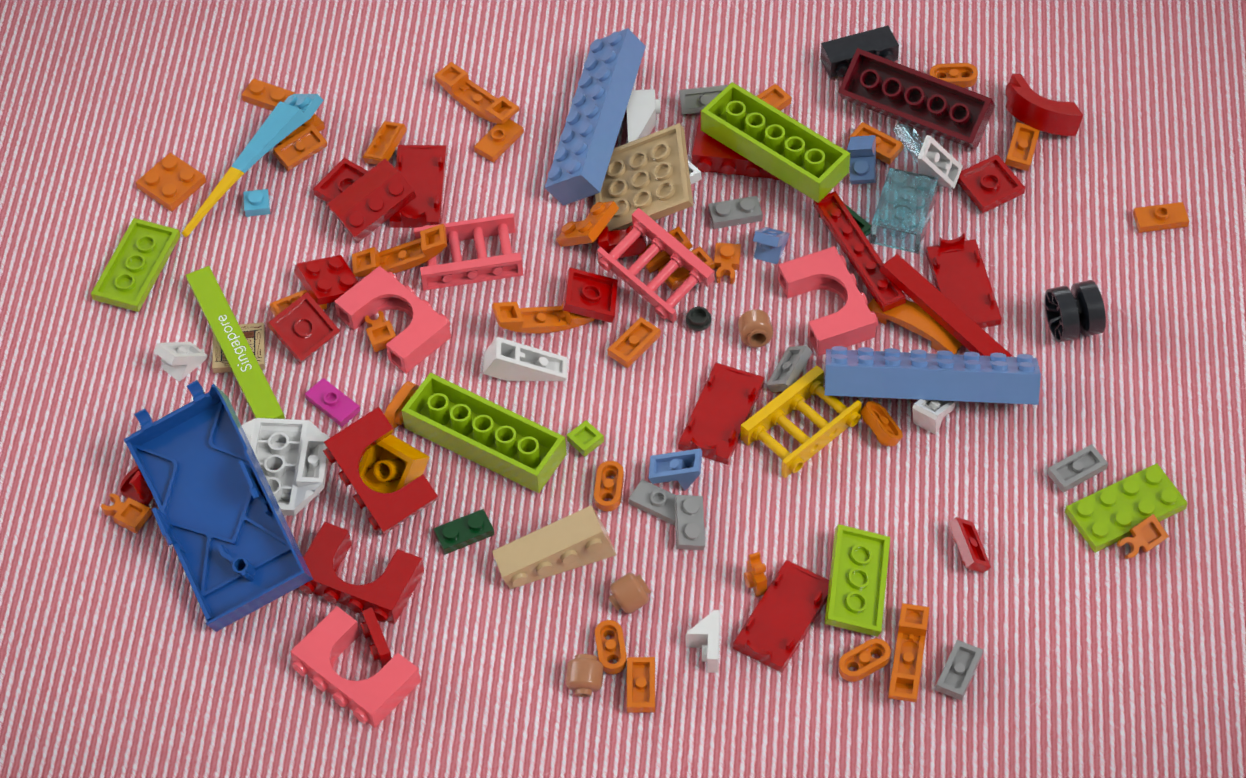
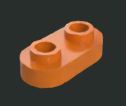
(956, 73)
(393, 411)
(881, 423)
(608, 487)
(611, 649)
(862, 659)

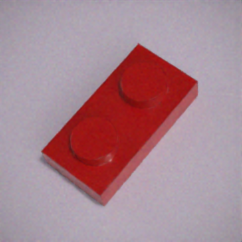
(969, 545)
(371, 628)

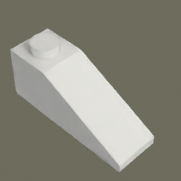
(641, 113)
(938, 163)
(521, 362)

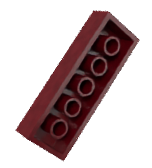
(916, 99)

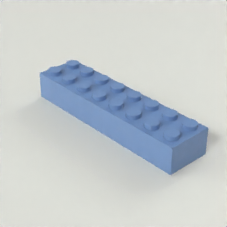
(595, 117)
(932, 375)

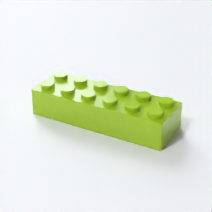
(775, 142)
(484, 432)

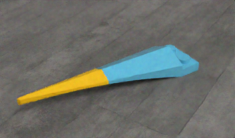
(280, 123)

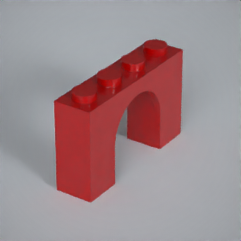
(715, 157)
(347, 450)
(385, 595)

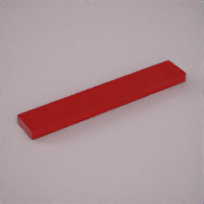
(859, 251)
(940, 307)

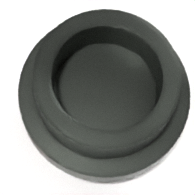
(698, 319)

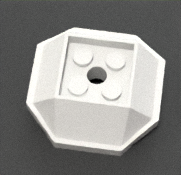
(298, 453)

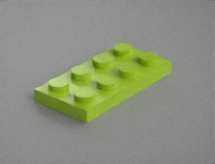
(135, 265)
(1111, 512)
(857, 580)

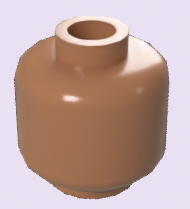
(755, 328)
(629, 593)
(584, 675)

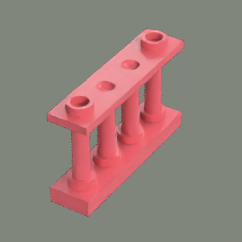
(660, 242)
(478, 269)

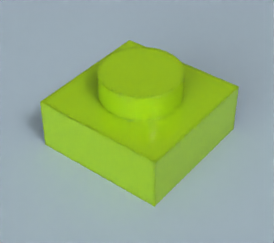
(585, 438)

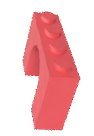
(829, 272)
(384, 292)
(368, 698)

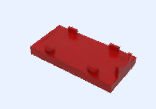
(425, 172)
(964, 280)
(720, 412)
(783, 616)

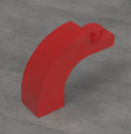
(1040, 112)

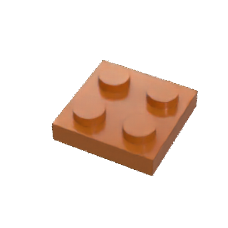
(171, 181)

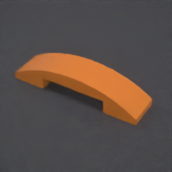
(473, 97)
(402, 256)
(536, 319)
(918, 321)
(909, 652)

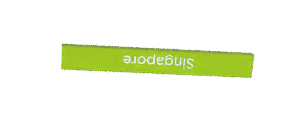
(234, 344)

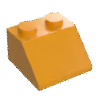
(391, 465)

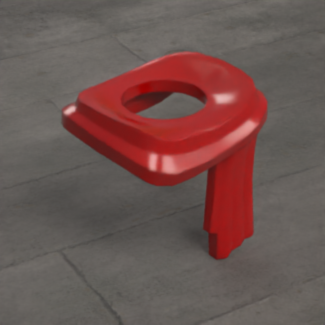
(135, 487)

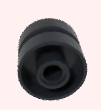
(1075, 311)

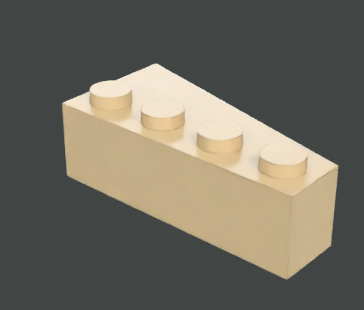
(555, 549)

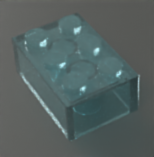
(904, 210)

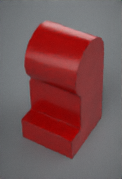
(610, 239)

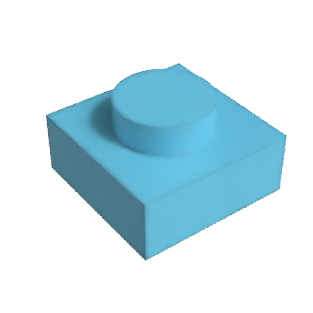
(256, 202)

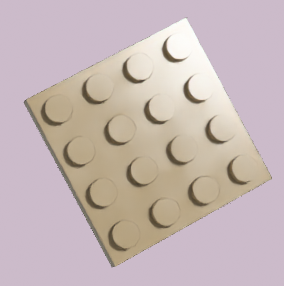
(648, 176)

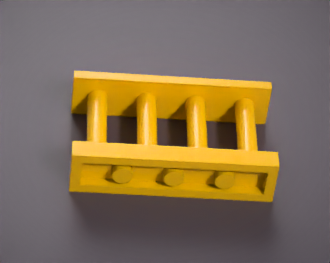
(794, 399)

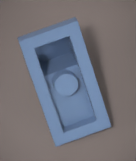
(862, 159)
(770, 244)
(676, 466)

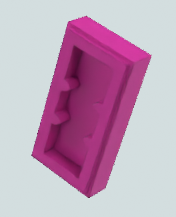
(332, 402)

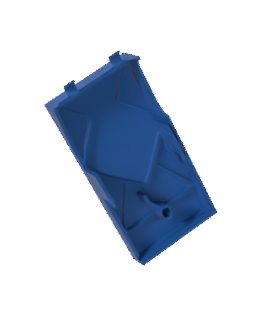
(217, 507)

